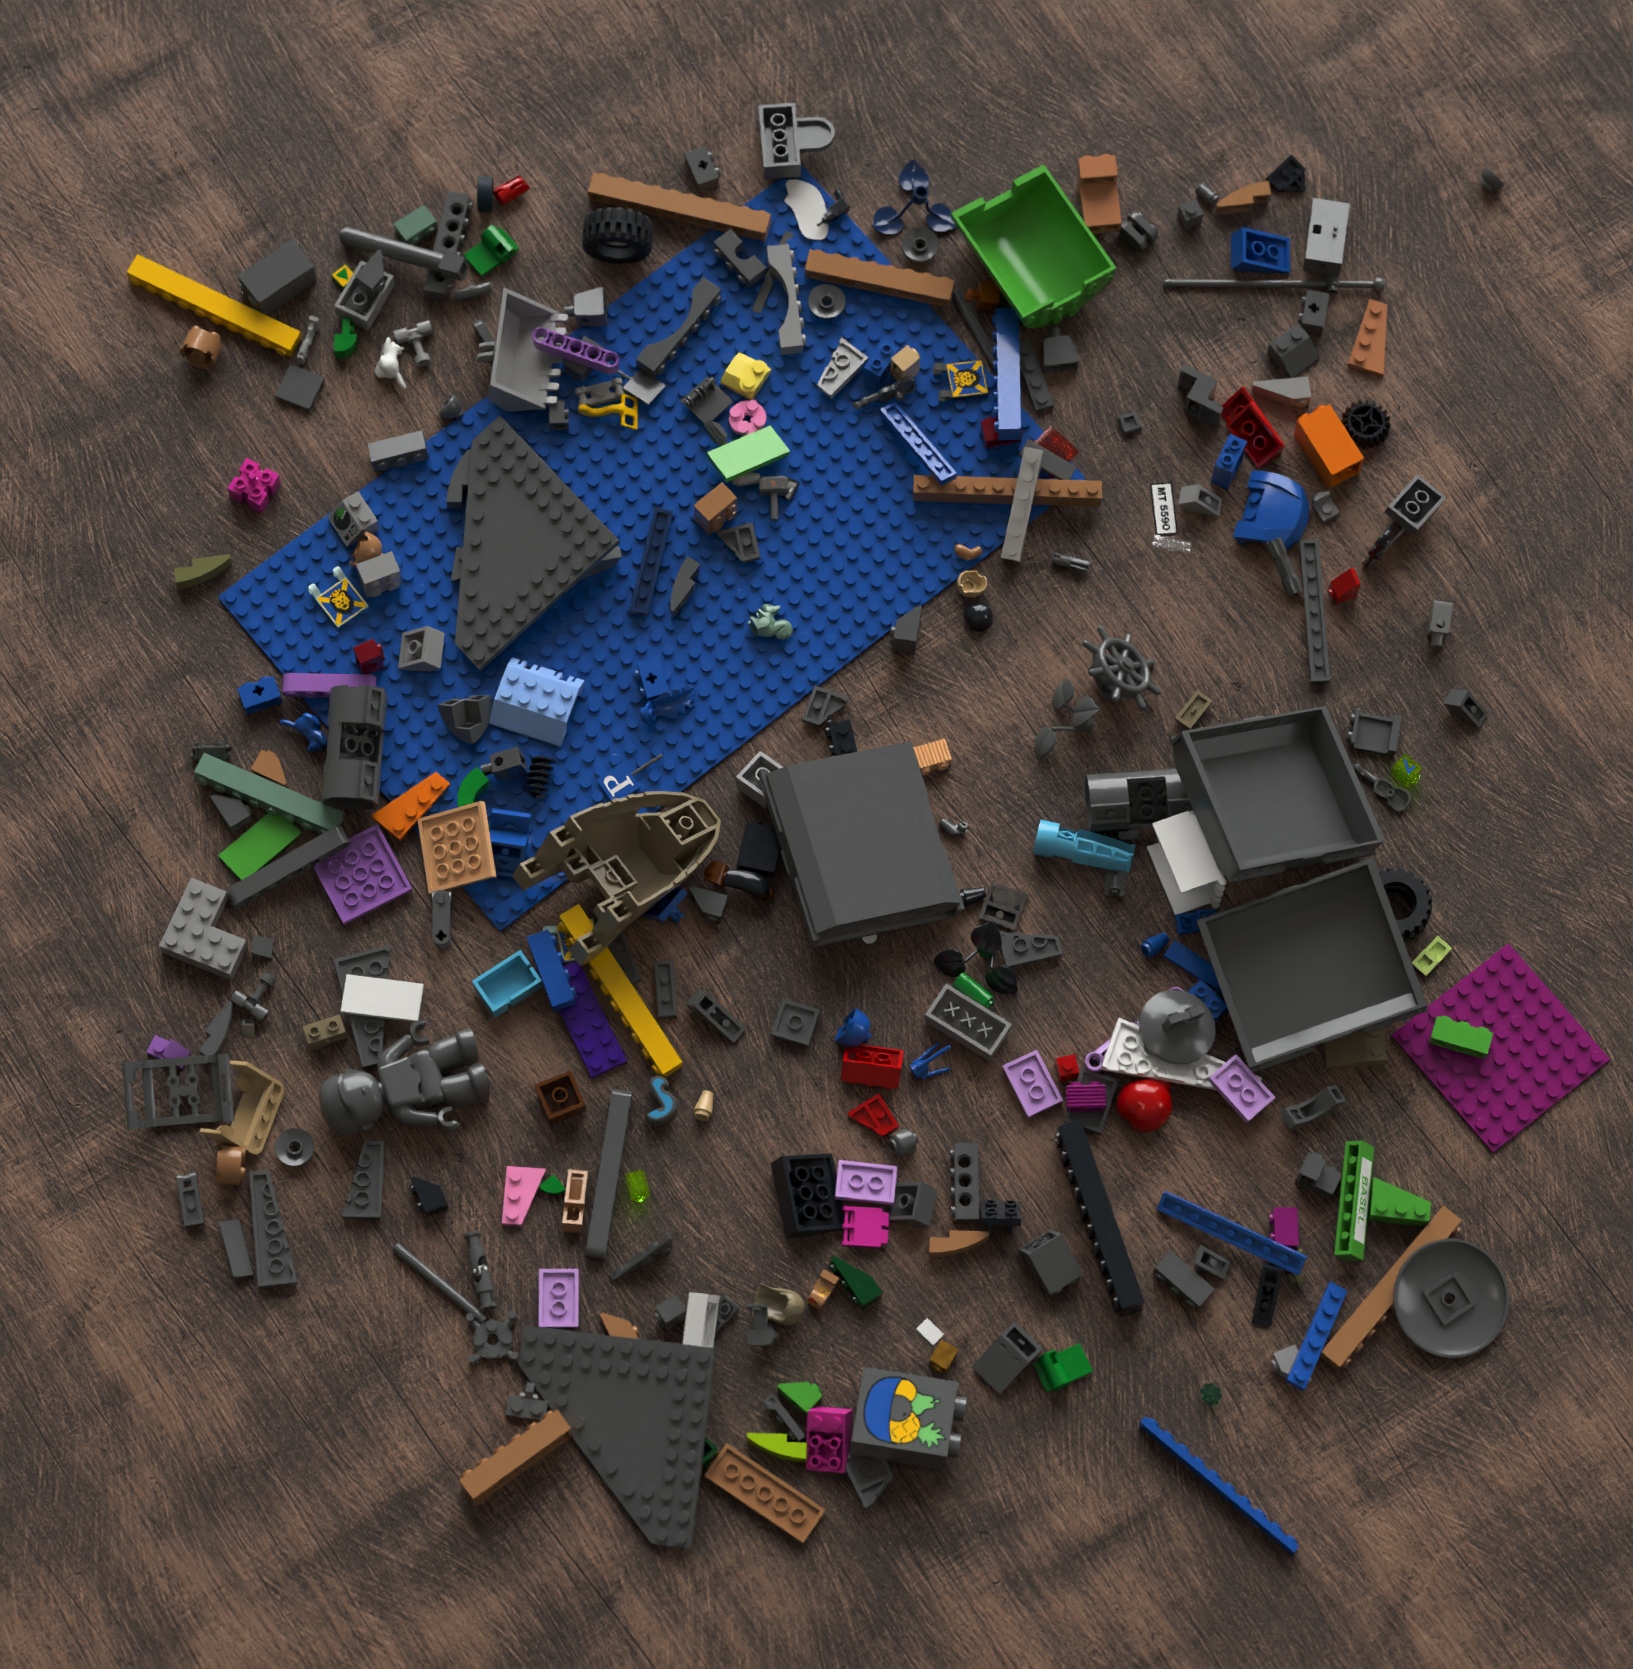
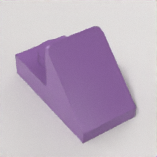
(166, 1049)

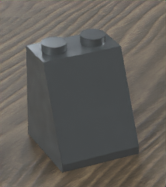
(1051, 1261)

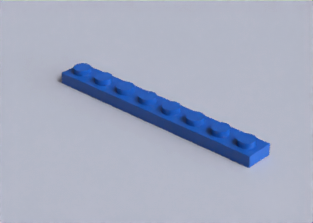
(1232, 1233)

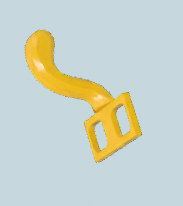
(620, 409)

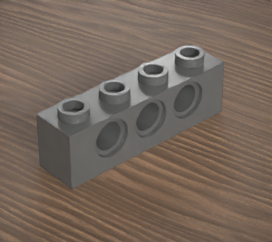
(969, 1153)

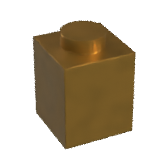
(943, 1357)

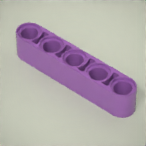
(570, 344)
(320, 684)

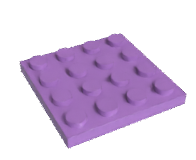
(362, 876)

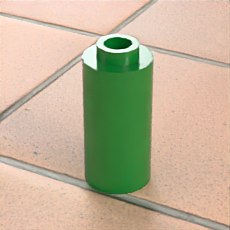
(973, 990)

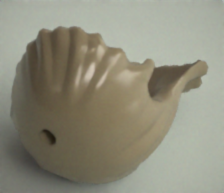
(783, 1304)

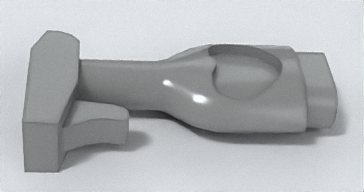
(313, 326)

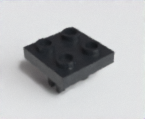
(1000, 1213)

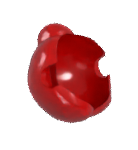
(1145, 1104)

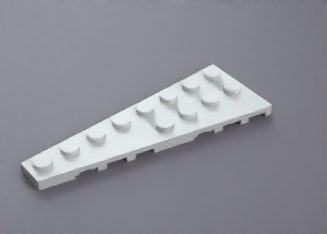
(1130, 1056)

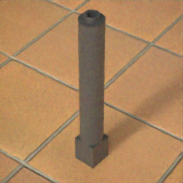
(447, 264)

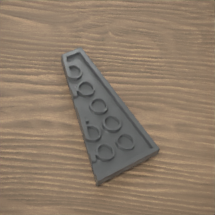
(366, 1030)

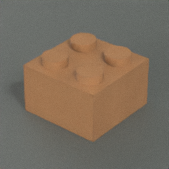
(715, 509)

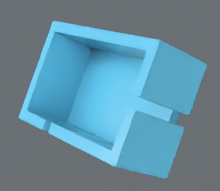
(507, 984)

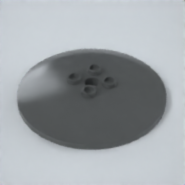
(1477, 1292)

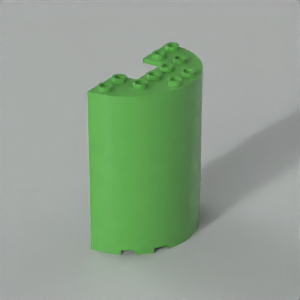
(1036, 249)

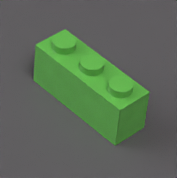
(1461, 1037)

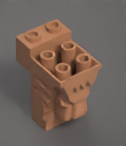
(1099, 193)

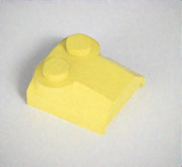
(745, 375)

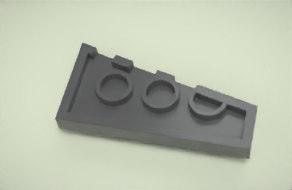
(367, 1184)

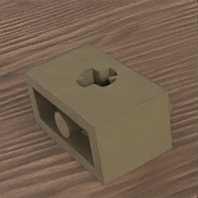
(325, 1032)

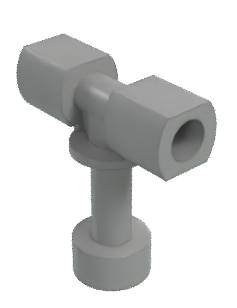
(415, 337)

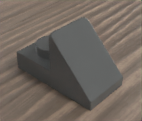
(1211, 1263)

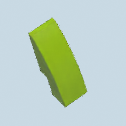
(778, 1446)

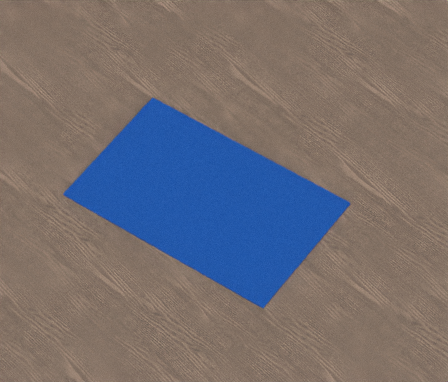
(837, 561)

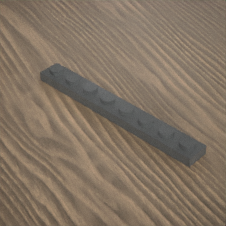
(1314, 611)

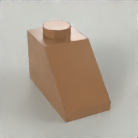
(269, 767)
(618, 1327)

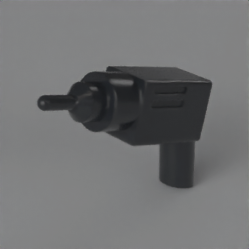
(836, 210)

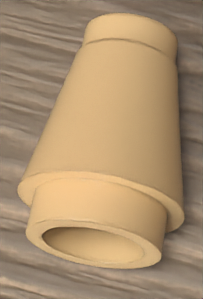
(704, 1106)

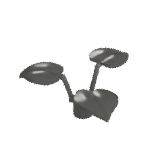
(1082, 719)

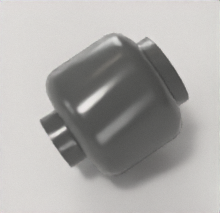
(902, 1142)

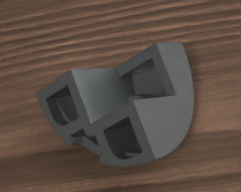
(467, 717)

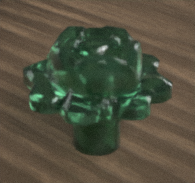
(1211, 1394)

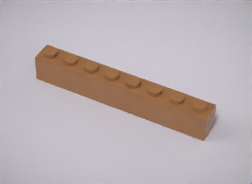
(879, 278)

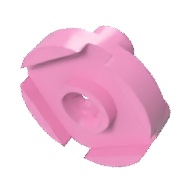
(747, 408)

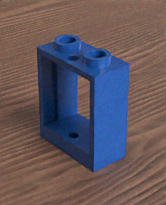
(1228, 461)

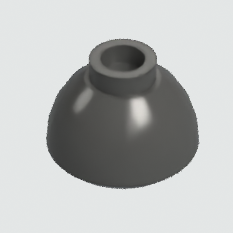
(451, 408)

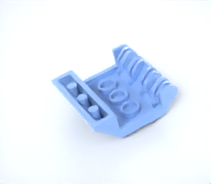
(535, 702)

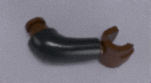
(747, 881)

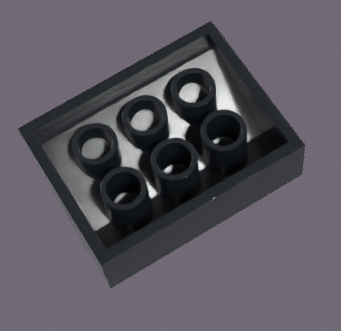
(807, 1194)

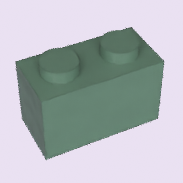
(416, 226)

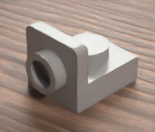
(1324, 506)

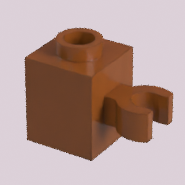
(985, 295)

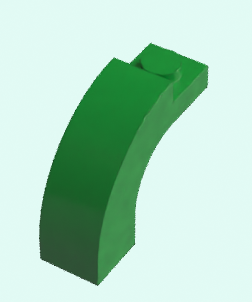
(471, 787)

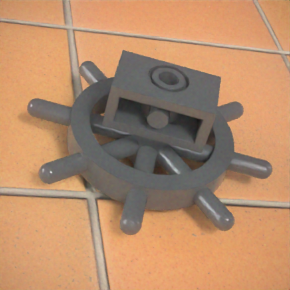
(1115, 673)

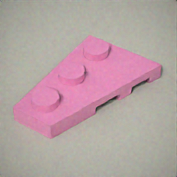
(520, 1190)

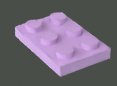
(1032, 1084)
(1241, 1088)
(866, 1182)
(559, 1298)

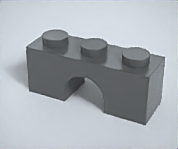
(747, 271)

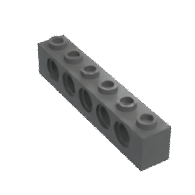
(454, 203)

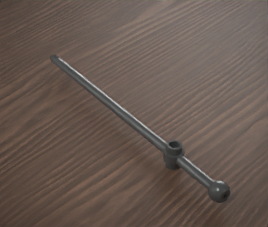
(1331, 283)

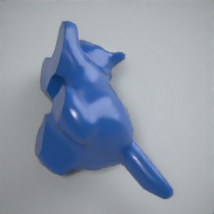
(308, 726)

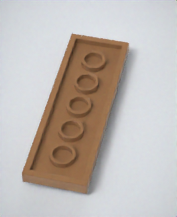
(764, 1493)

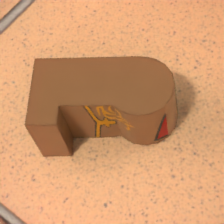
(823, 1290)

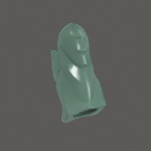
(767, 626)

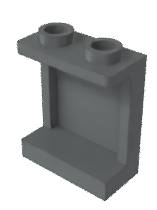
(1374, 733)

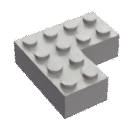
(194, 936)

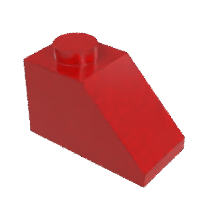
(1344, 587)

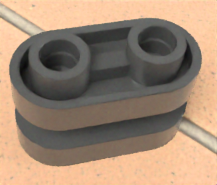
(1138, 231)

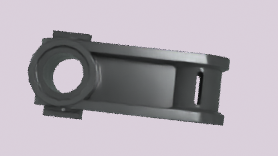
(442, 917)

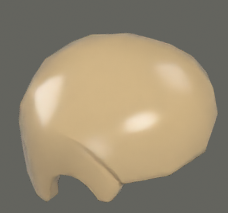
(971, 584)

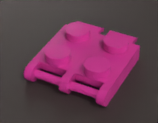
(865, 1227)

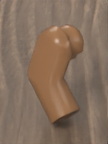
(966, 553)

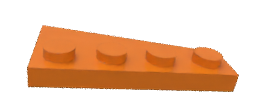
(403, 812)

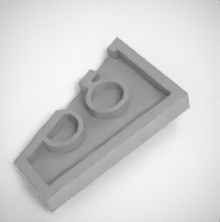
(842, 368)

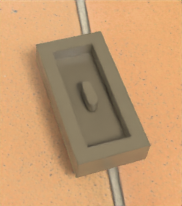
(1193, 710)

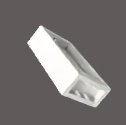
(701, 1319)

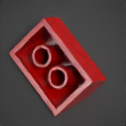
(872, 1066)

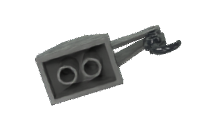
(1410, 510)

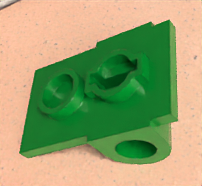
(486, 256)
(1062, 1368)

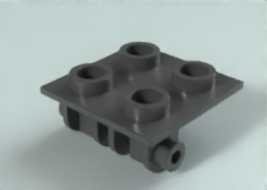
(706, 400)

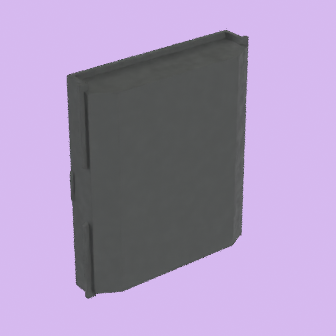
(1275, 793)
(861, 844)
(1312, 965)

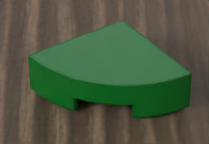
(552, 1186)

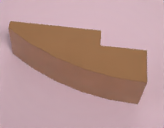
(1244, 198)
(574, 1201)
(956, 1243)

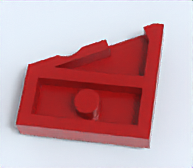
(875, 1116)

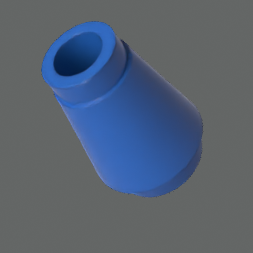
(1154, 944)

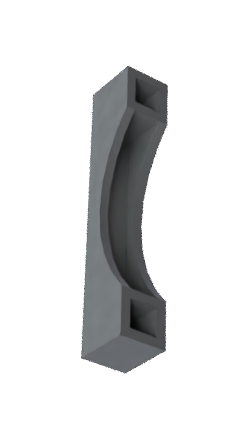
(655, 356)

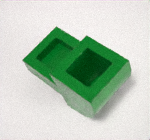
(347, 342)

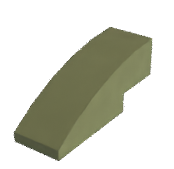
(201, 571)

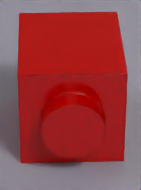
(1067, 1068)

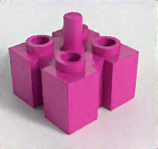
(254, 485)

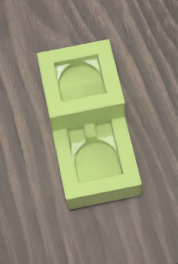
(1432, 956)

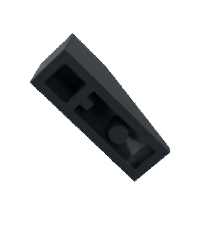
(1267, 1293)

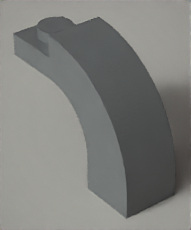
(1314, 1108)

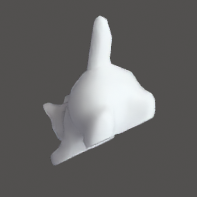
(388, 364)

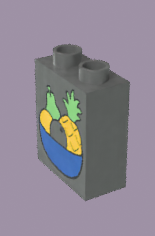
(907, 1419)

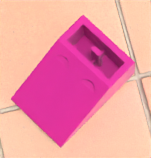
(828, 1438)

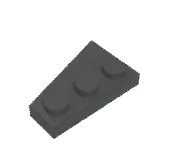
(1024, 949)

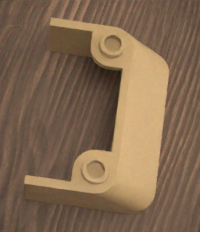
(255, 1111)

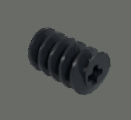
(538, 775)

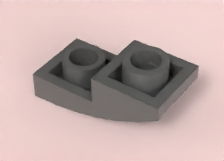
(726, 1311)

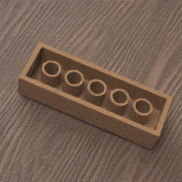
(515, 1457)

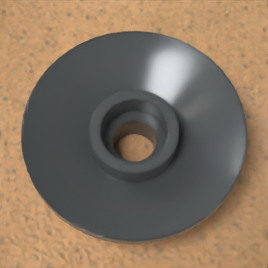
(922, 237)
(830, 294)
(291, 1138)

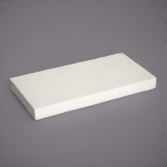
(382, 998)

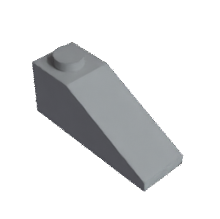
(1286, 391)

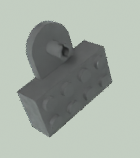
(787, 136)

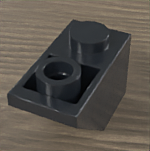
(430, 1196)

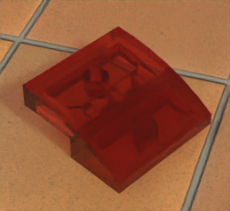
(1057, 444)

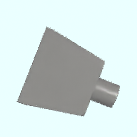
(1439, 615)

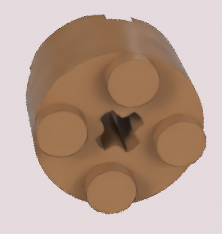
(201, 347)
(229, 1165)

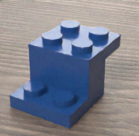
(509, 840)

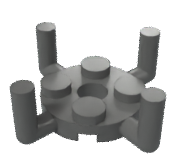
(492, 1328)

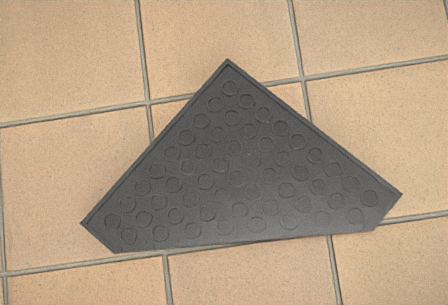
(521, 543)
(635, 1416)

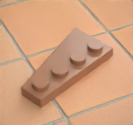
(1369, 346)

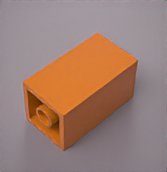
(1328, 446)

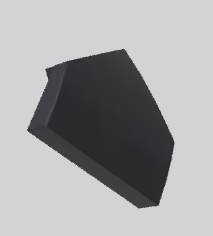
(1288, 176)

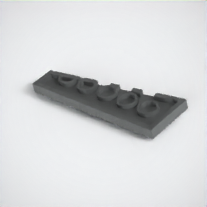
(271, 1246)

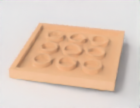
(456, 847)

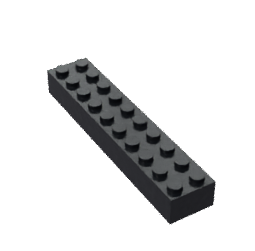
(1099, 1218)

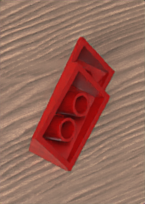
(1248, 423)

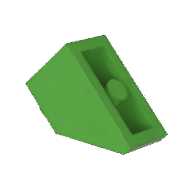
(801, 1395)

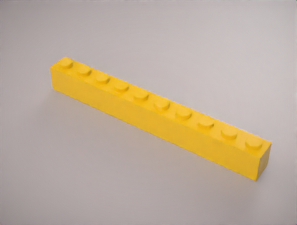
(214, 305)
(624, 998)

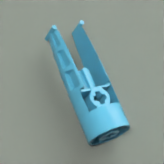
(1083, 847)

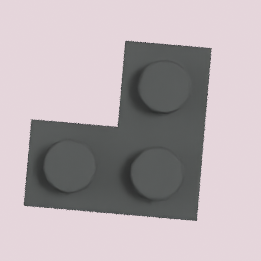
(1317, 1176)

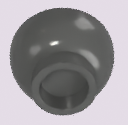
(1490, 180)

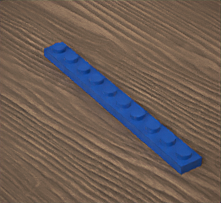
(1226, 1490)

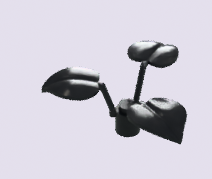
(988, 941)

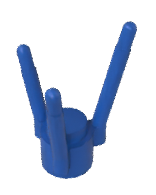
(920, 1065)

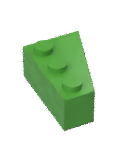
(1397, 1206)

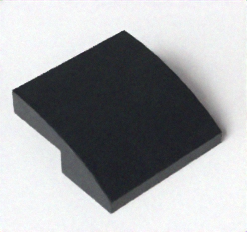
(1003, 905)

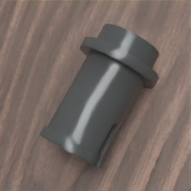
(1206, 194)

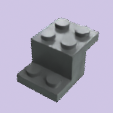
(1201, 393)

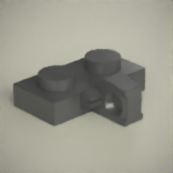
(527, 1405)

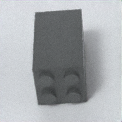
(276, 278)

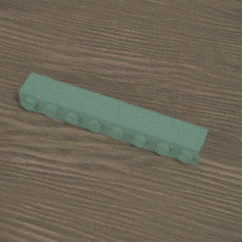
(266, 795)

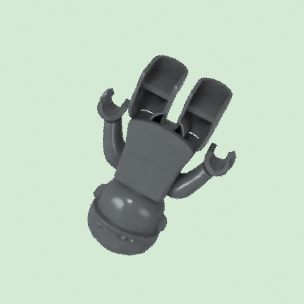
(407, 1085)

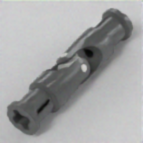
(483, 1284)

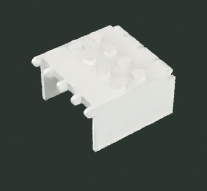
(1186, 864)

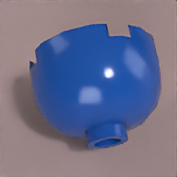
(854, 1030)

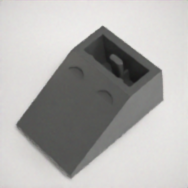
(1007, 1358)

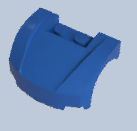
(1273, 510)

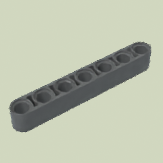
(288, 867)

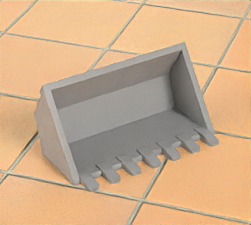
(518, 369)

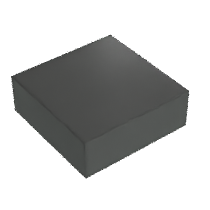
(1129, 423)

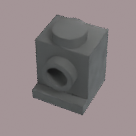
(559, 416)

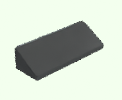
(236, 1249)

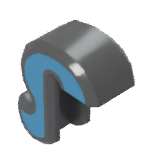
(658, 1087)

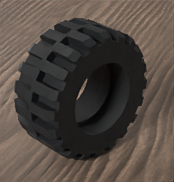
(617, 235)
(1418, 896)

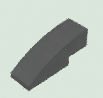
(459, 482)
(683, 585)
(218, 1031)

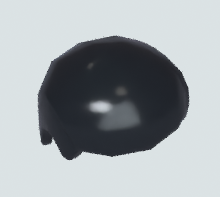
(978, 616)

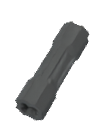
(1289, 579)

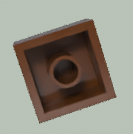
(560, 1097)

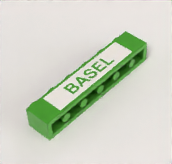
(1354, 1201)

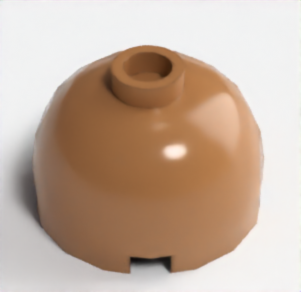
(366, 549)

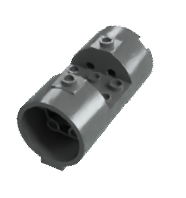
(354, 747)
(1133, 799)

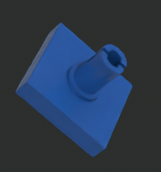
(667, 907)

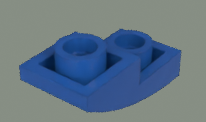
(1187, 922)

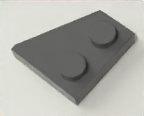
(742, 542)

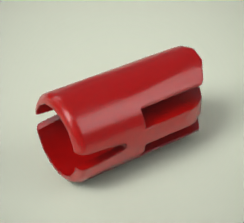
(510, 190)

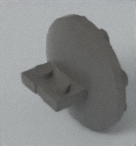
(1177, 1027)

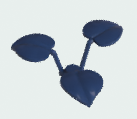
(913, 178)

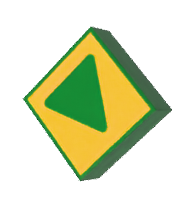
(342, 276)

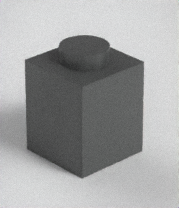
(1190, 214)

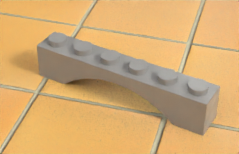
(780, 265)
(1022, 504)

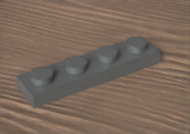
(1034, 378)

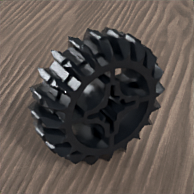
(1370, 410)

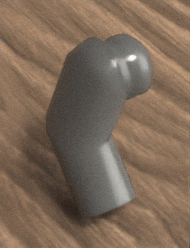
(954, 830)

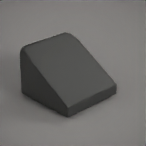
(262, 947)

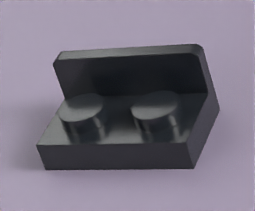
(841, 738)

